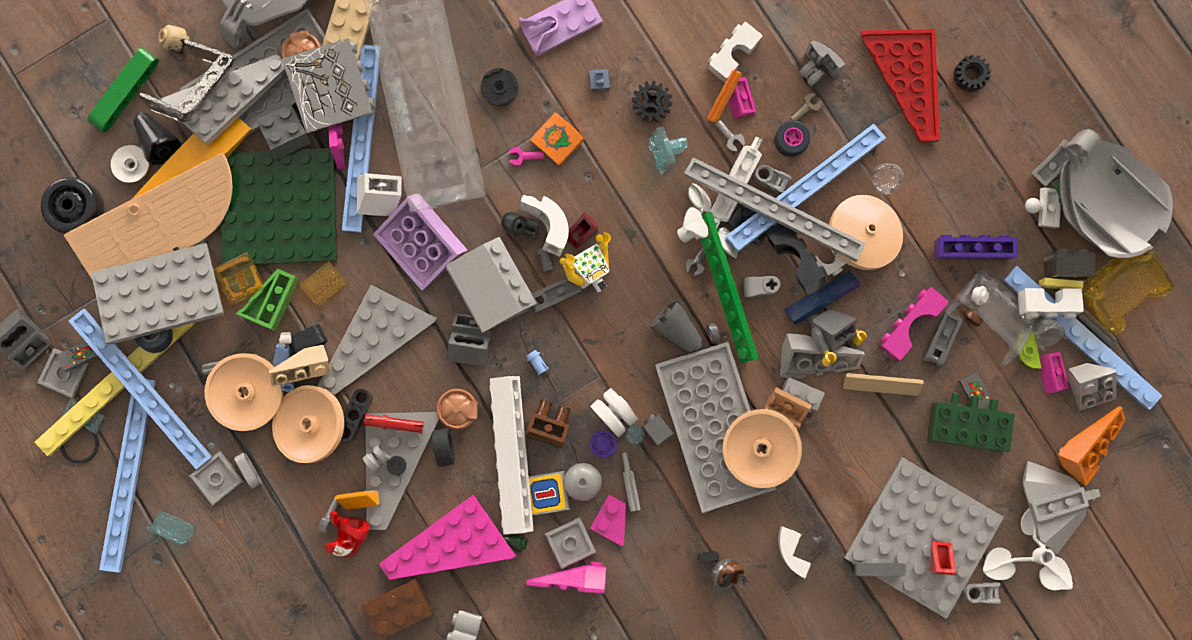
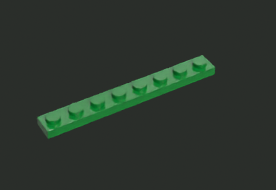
(727, 292)

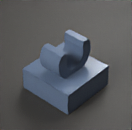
(599, 80)

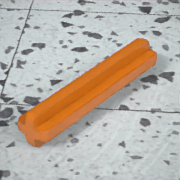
(724, 96)

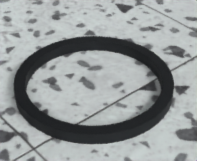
(87, 459)

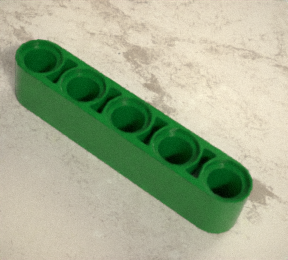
(123, 90)

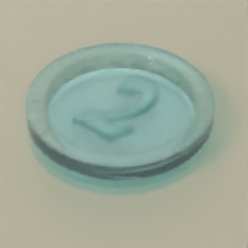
(635, 434)

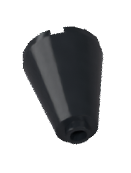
(155, 139)

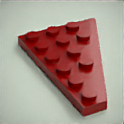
(910, 71)

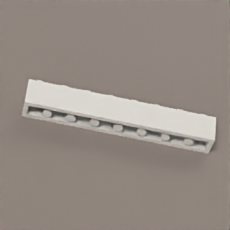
(511, 455)

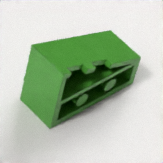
(271, 301)

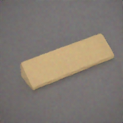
(882, 384)

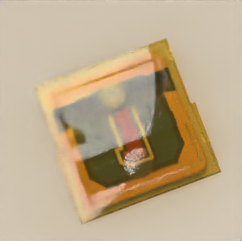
(238, 278)

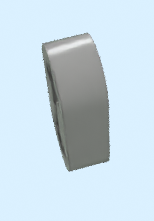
(248, 470)

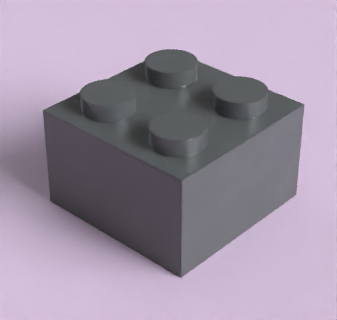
(283, 131)

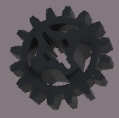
(658, 96)

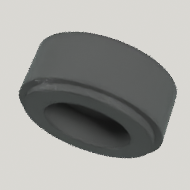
(713, 333)

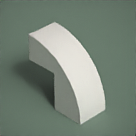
(787, 543)

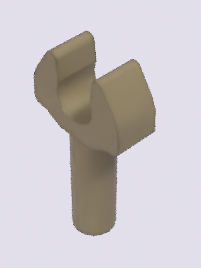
(807, 107)

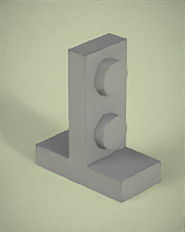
(1051, 165)

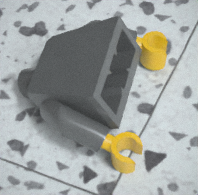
(832, 330)

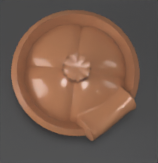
(298, 43)
(457, 409)

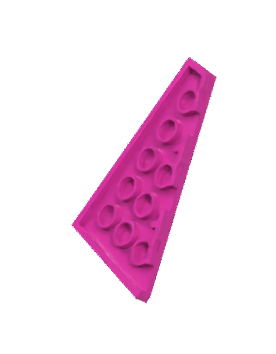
(455, 541)

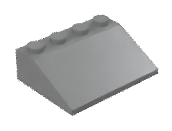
(490, 285)

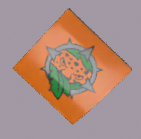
(557, 139)

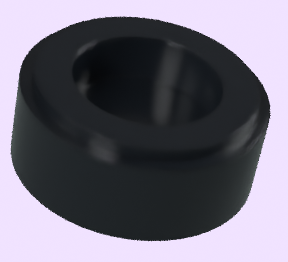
(396, 465)

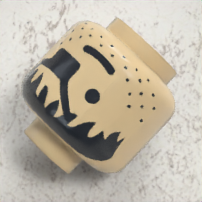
(172, 38)

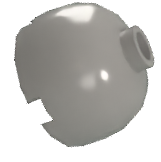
(582, 482)

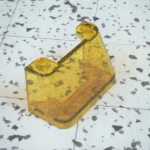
(1124, 286)

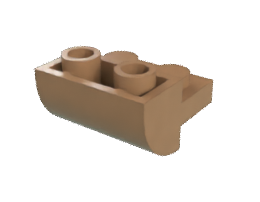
(788, 406)

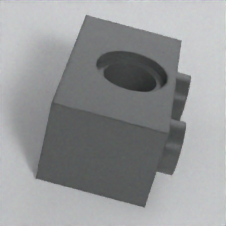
(657, 429)

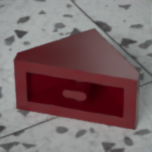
(581, 230)

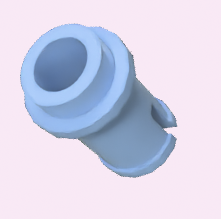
(537, 362)

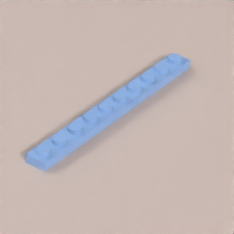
(360, 144)
(809, 184)
(1092, 346)
(140, 389)
(125, 486)

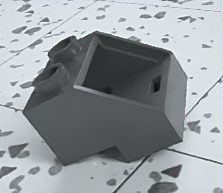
(466, 328)
(22, 349)

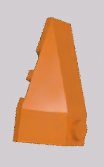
(1085, 449)

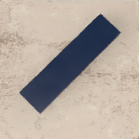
(821, 298)

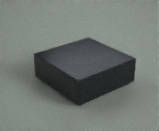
(708, 556)

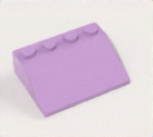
(419, 243)

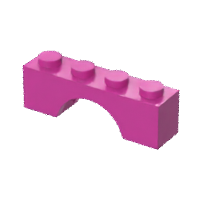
(897, 343)

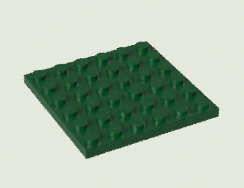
(281, 207)

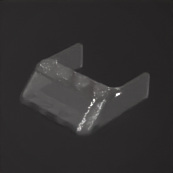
(999, 311)

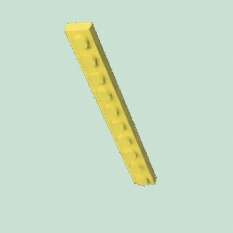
(97, 399)

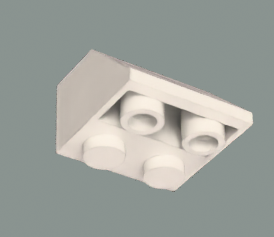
(378, 194)

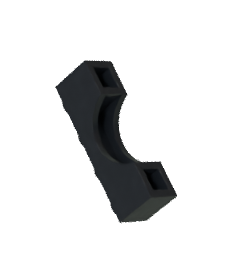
(809, 274)

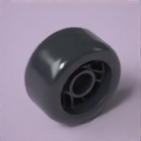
(60, 194)

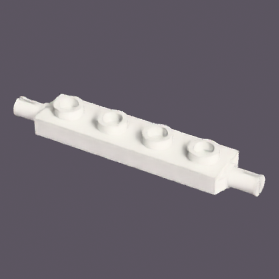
(742, 171)

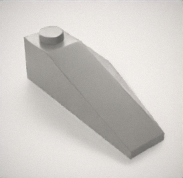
(802, 357)

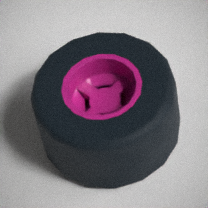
(792, 138)

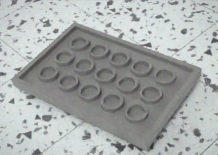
(157, 294)

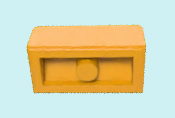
(358, 499)

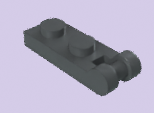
(555, 294)
(943, 339)

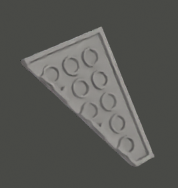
(231, 97)
(374, 334)
(395, 443)

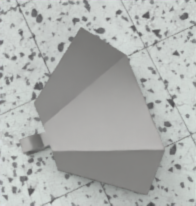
(1055, 504)

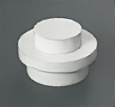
(980, 295)

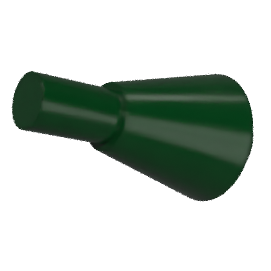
(516, 542)

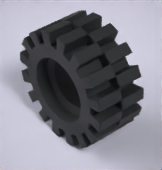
(977, 63)

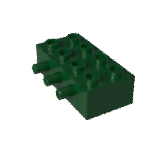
(971, 425)

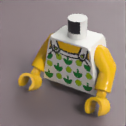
(589, 265)

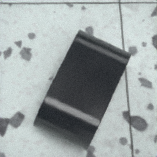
(308, 338)

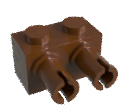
(546, 429)

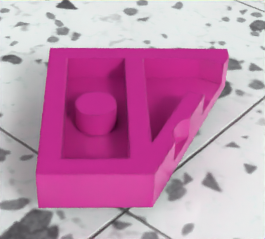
(337, 145)
(611, 520)

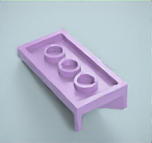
(559, 24)

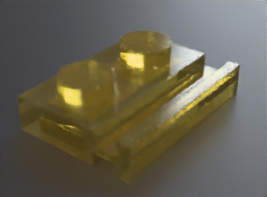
(323, 283)

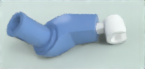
(282, 354)

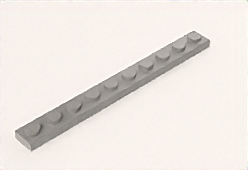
(774, 209)

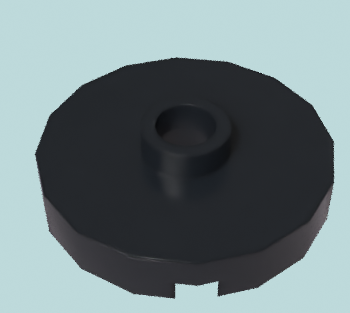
(498, 77)

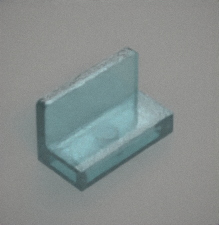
(172, 528)

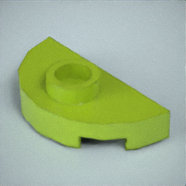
(1029, 354)

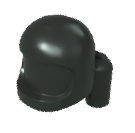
(518, 224)

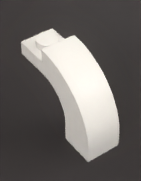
(553, 219)

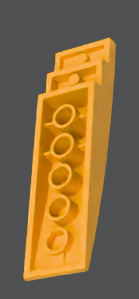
(195, 152)

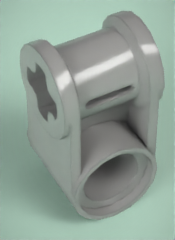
(773, 179)
(756, 286)
(985, 592)

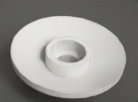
(121, 164)

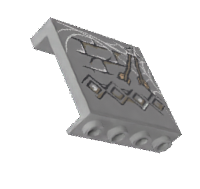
(329, 85)

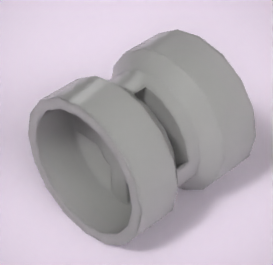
(811, 68)
(371, 460)

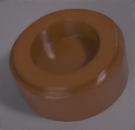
(973, 317)

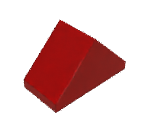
(942, 558)

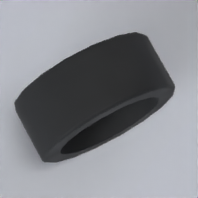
(443, 447)

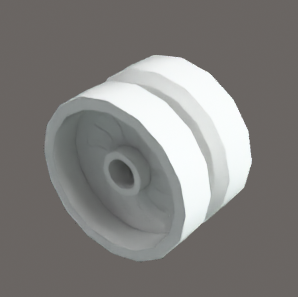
(617, 410)

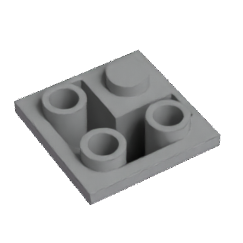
(1092, 385)

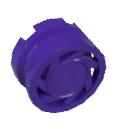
(603, 443)

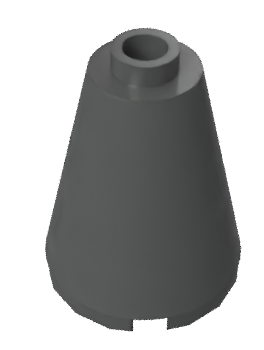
(677, 327)

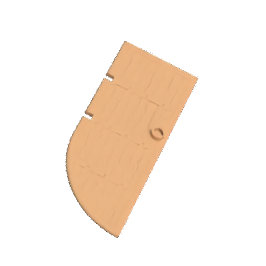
(157, 221)

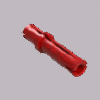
(393, 423)

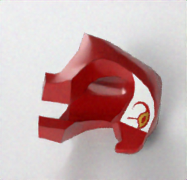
(351, 535)

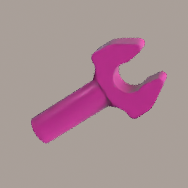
(524, 156)

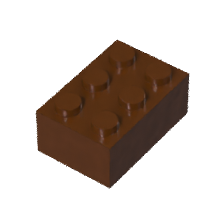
(397, 609)

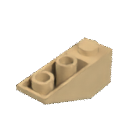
(303, 365)

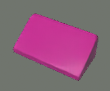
(741, 100)
(1053, 373)

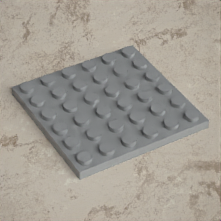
(906, 520)

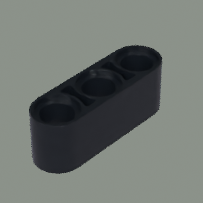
(362, 409)

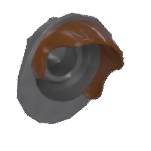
(724, 575)

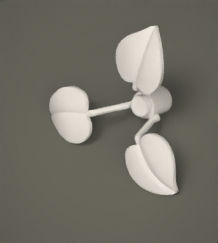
(694, 224)
(1052, 576)

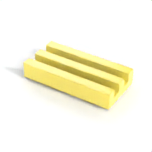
(1060, 284)

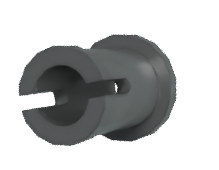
(546, 260)

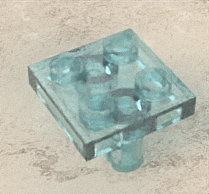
(665, 149)

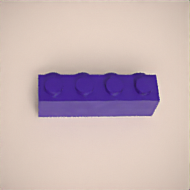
(978, 248)

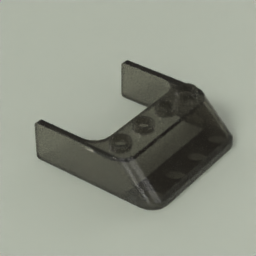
(202, 90)

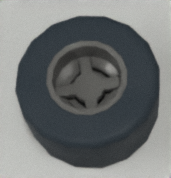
(157, 344)

